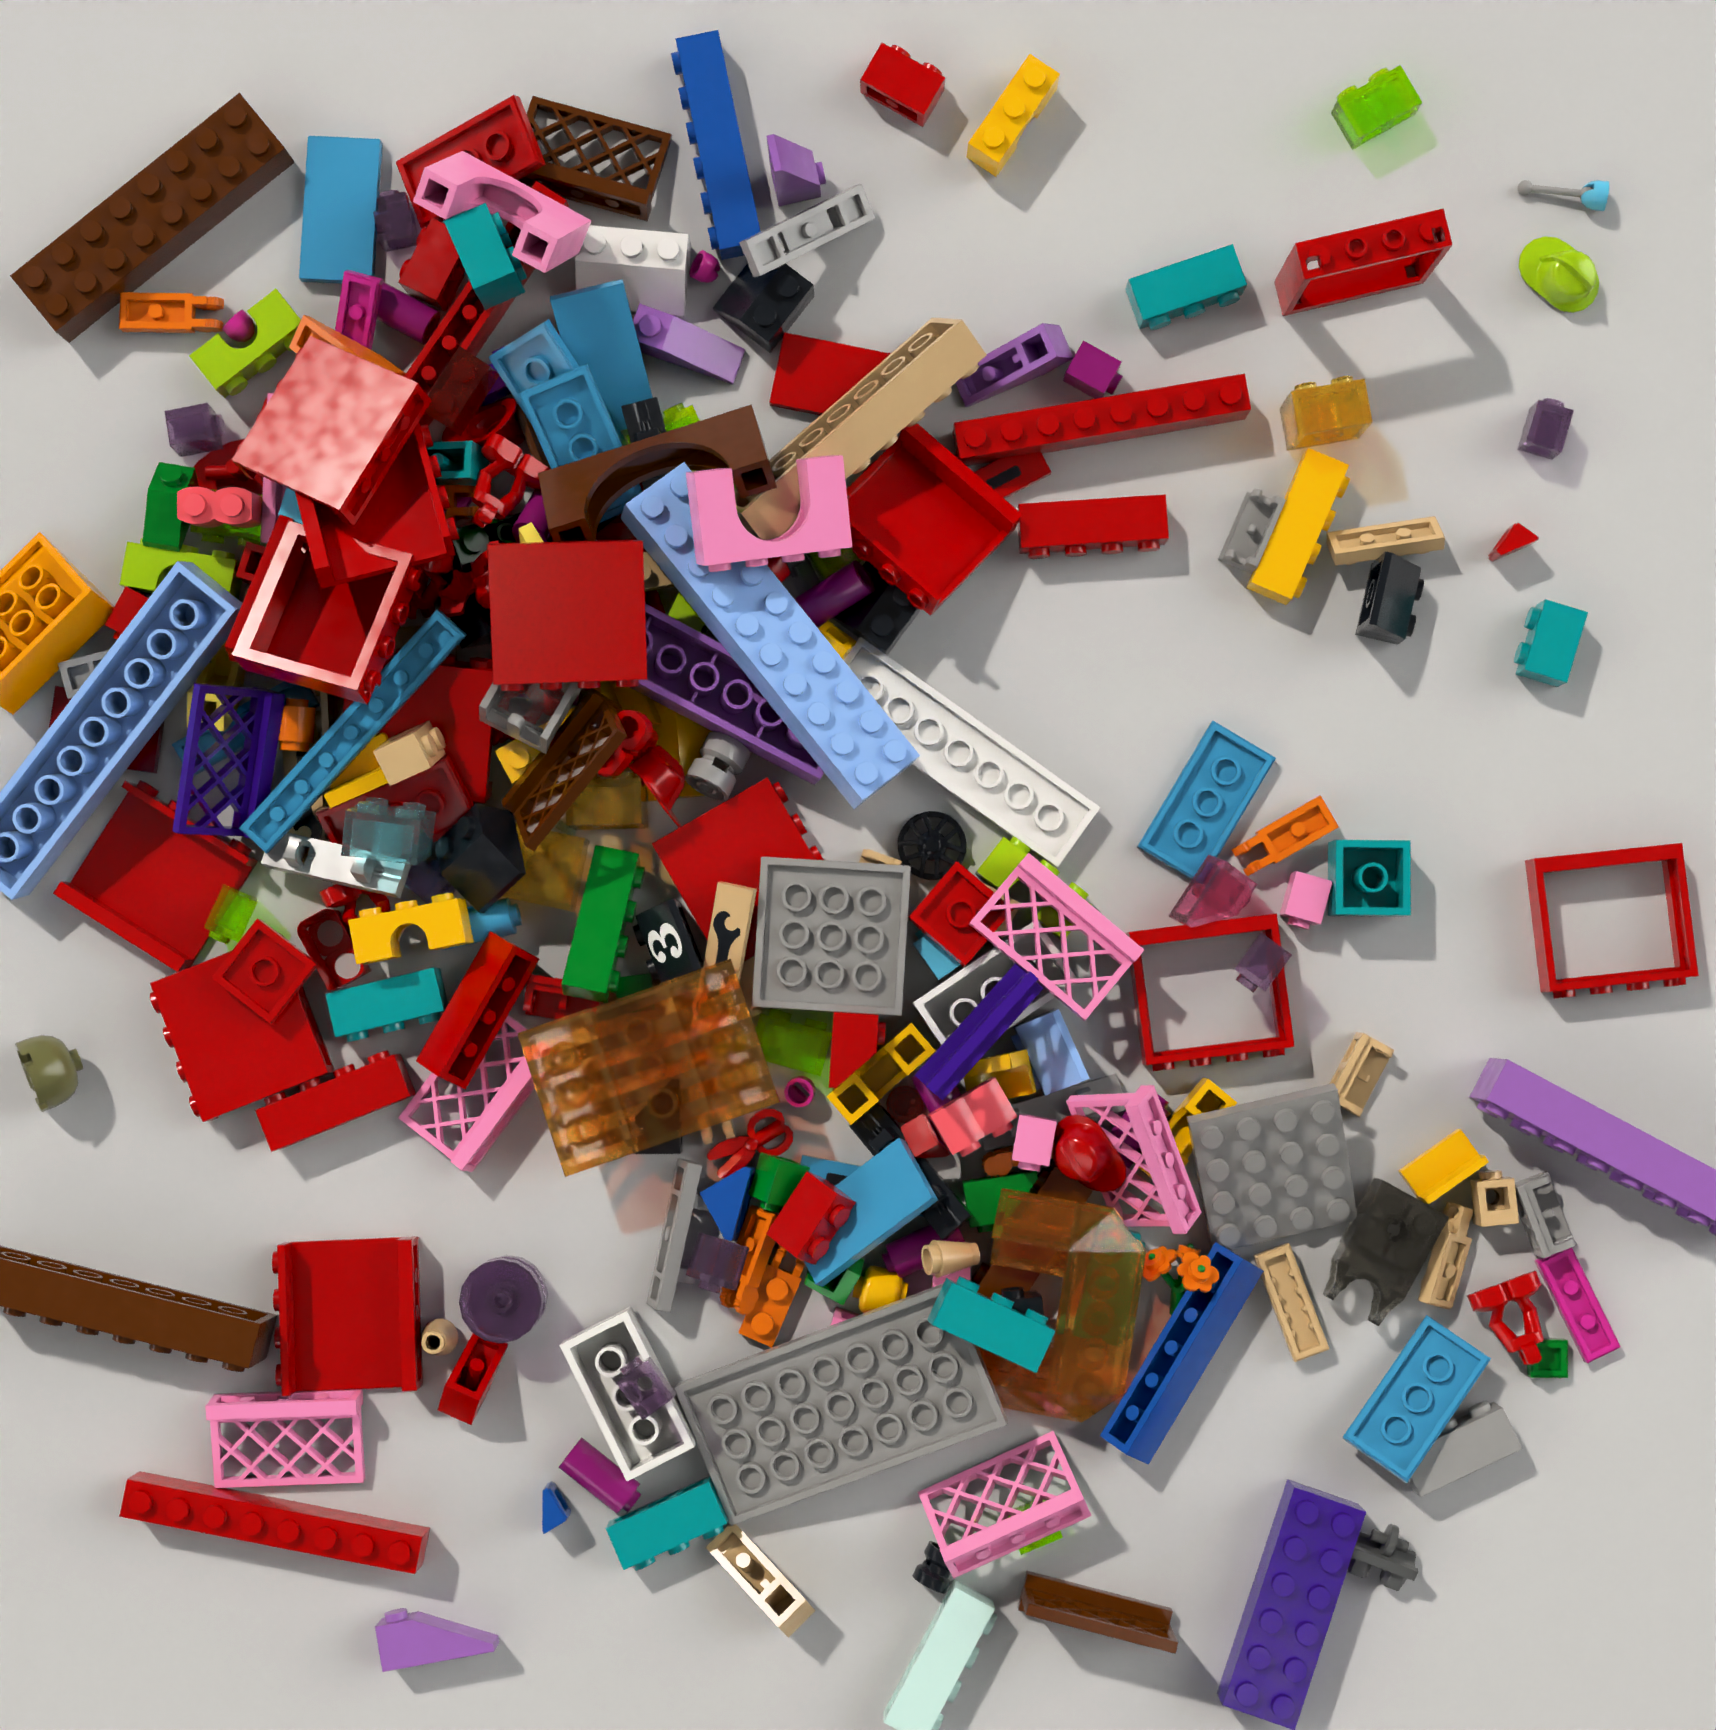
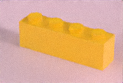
(1299, 526)

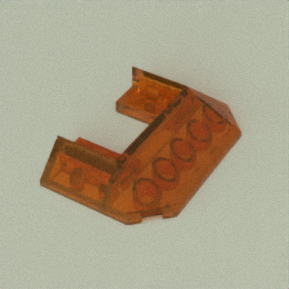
(1096, 1305)

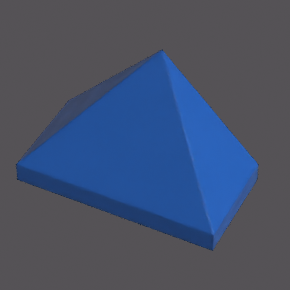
(730, 1201)

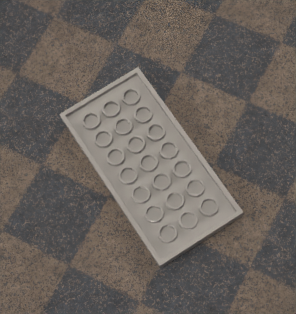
(837, 1406)

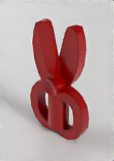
(745, 1146)

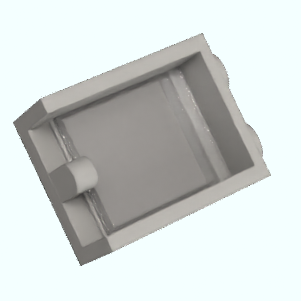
(530, 713)

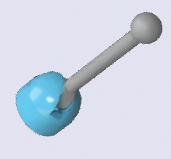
(1592, 195)

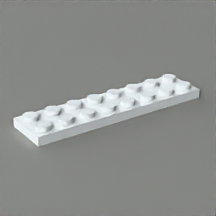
(975, 760)

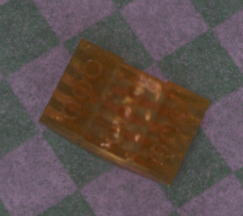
(648, 1067)

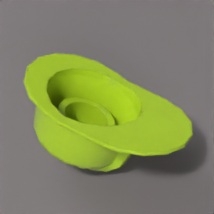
(1559, 273)

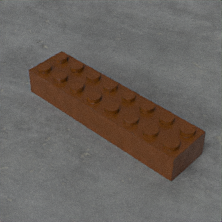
(153, 218)
(133, 1310)

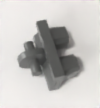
(1384, 1552)

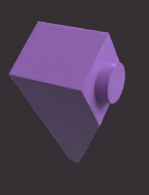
(793, 171)
(686, 344)
(1016, 363)
(424, 1639)

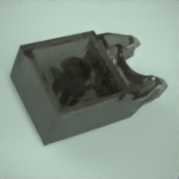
(1385, 1262)

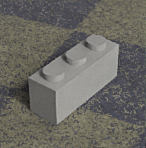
(1466, 1447)

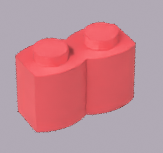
(225, 506)
(973, 1116)

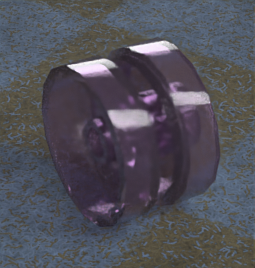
(483, 1309)

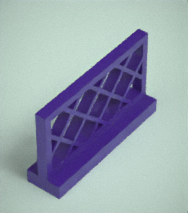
(254, 762)
(979, 1031)

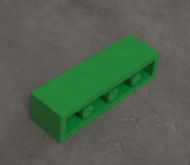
(602, 924)

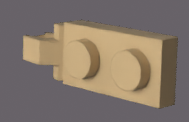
(1447, 1258)

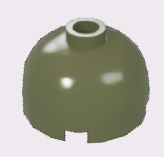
(49, 1069)

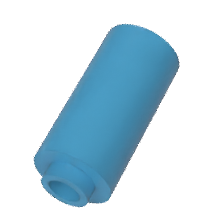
(499, 919)

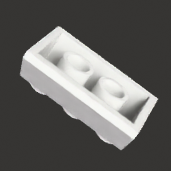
(648, 261)

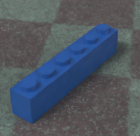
(718, 141)
(1180, 1357)

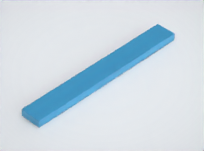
(352, 732)

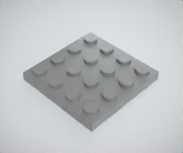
(831, 936)
(1273, 1167)

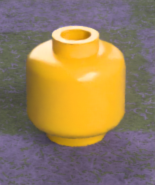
(878, 1288)

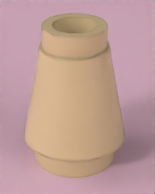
(947, 1257)
(445, 1332)

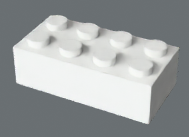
(957, 996)
(596, 1363)

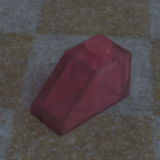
(1213, 894)

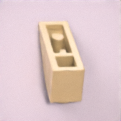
(760, 1579)

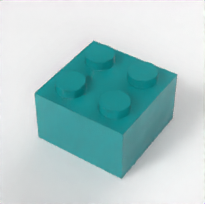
(483, 252)
(1369, 878)

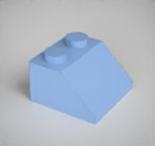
(1050, 1052)

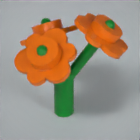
(1193, 1272)

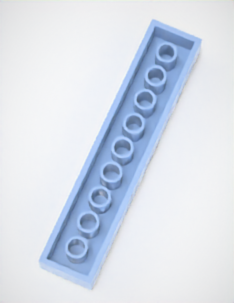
(775, 648)
(110, 722)

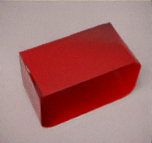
(327, 967)

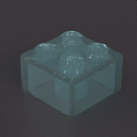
(388, 832)

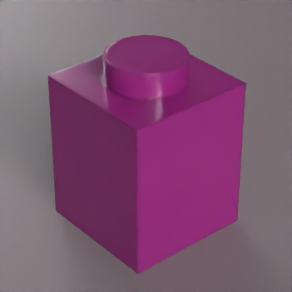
(1093, 371)

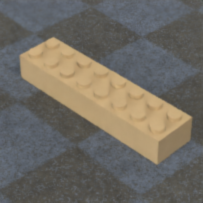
(867, 417)

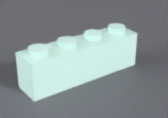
(940, 1659)

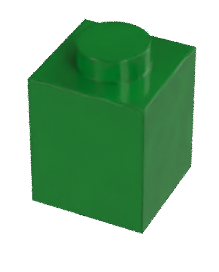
(775, 1180)

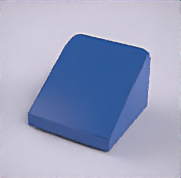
(554, 1508)

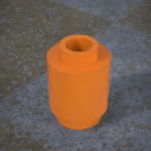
(297, 726)

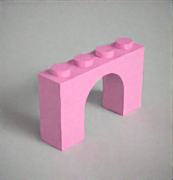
(548, 229)
(819, 527)

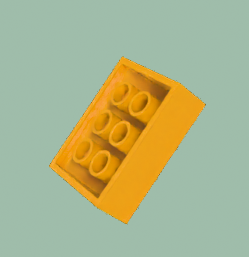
(44, 618)

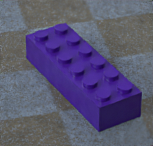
(1290, 1604)

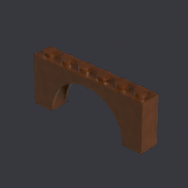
(583, 490)

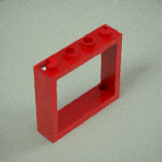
(1362, 262)
(274, 596)
(1678, 913)
(1233, 1050)

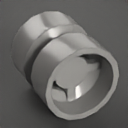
(719, 763)

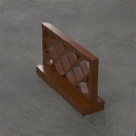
(587, 187)
(566, 769)
(1097, 1611)

